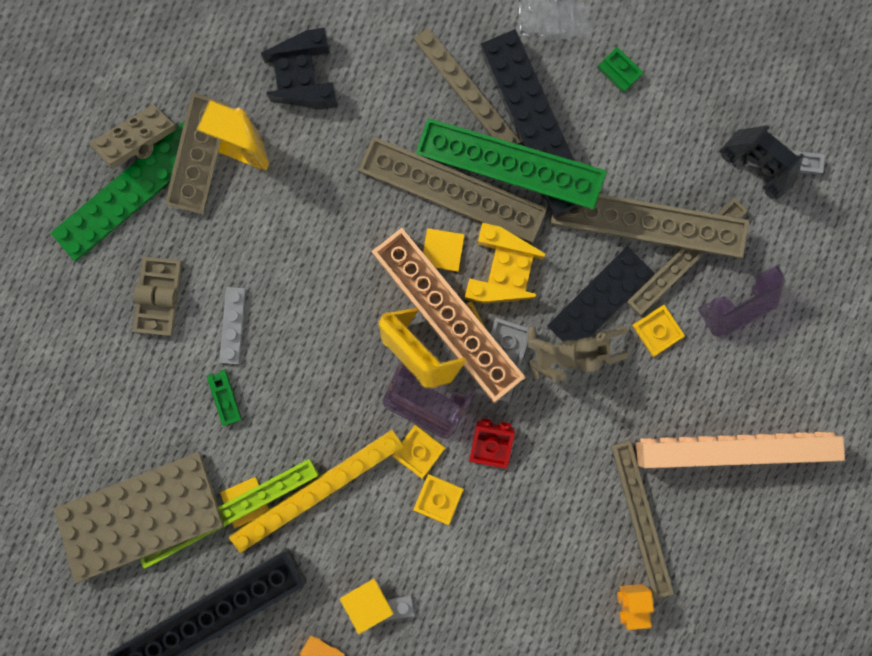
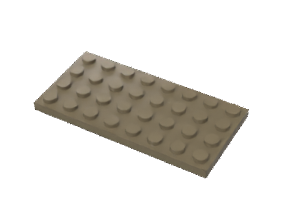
(138, 517)

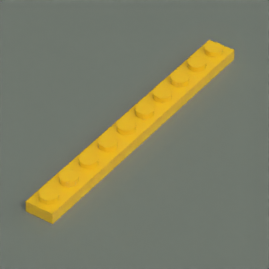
(316, 491)

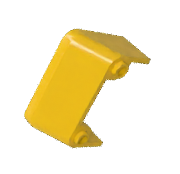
(237, 134)
(412, 353)

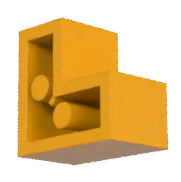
(636, 606)

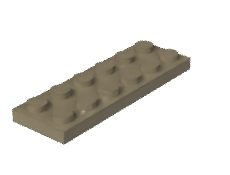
(194, 160)

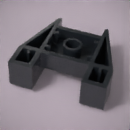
(296, 72)
(768, 154)

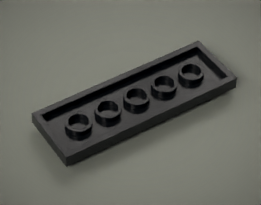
(601, 297)

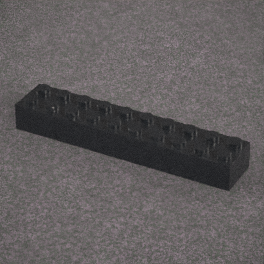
(526, 103)
(218, 610)

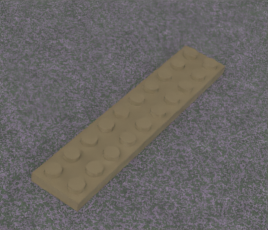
(452, 189)
(660, 225)

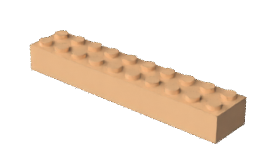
(448, 315)
(743, 450)

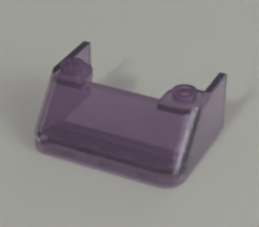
(424, 405)

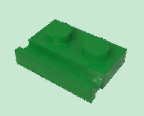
(620, 70)

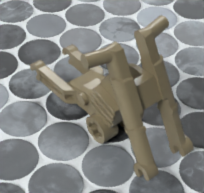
(573, 354)

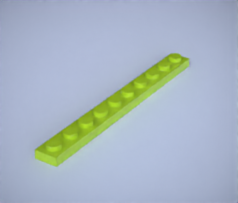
(248, 503)

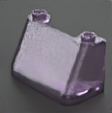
(724, 318)

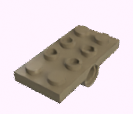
(133, 137)
(157, 296)

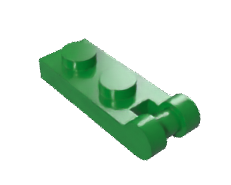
(224, 398)

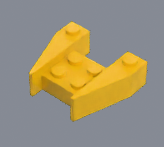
(508, 270)

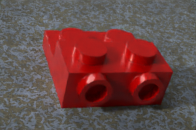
(492, 443)

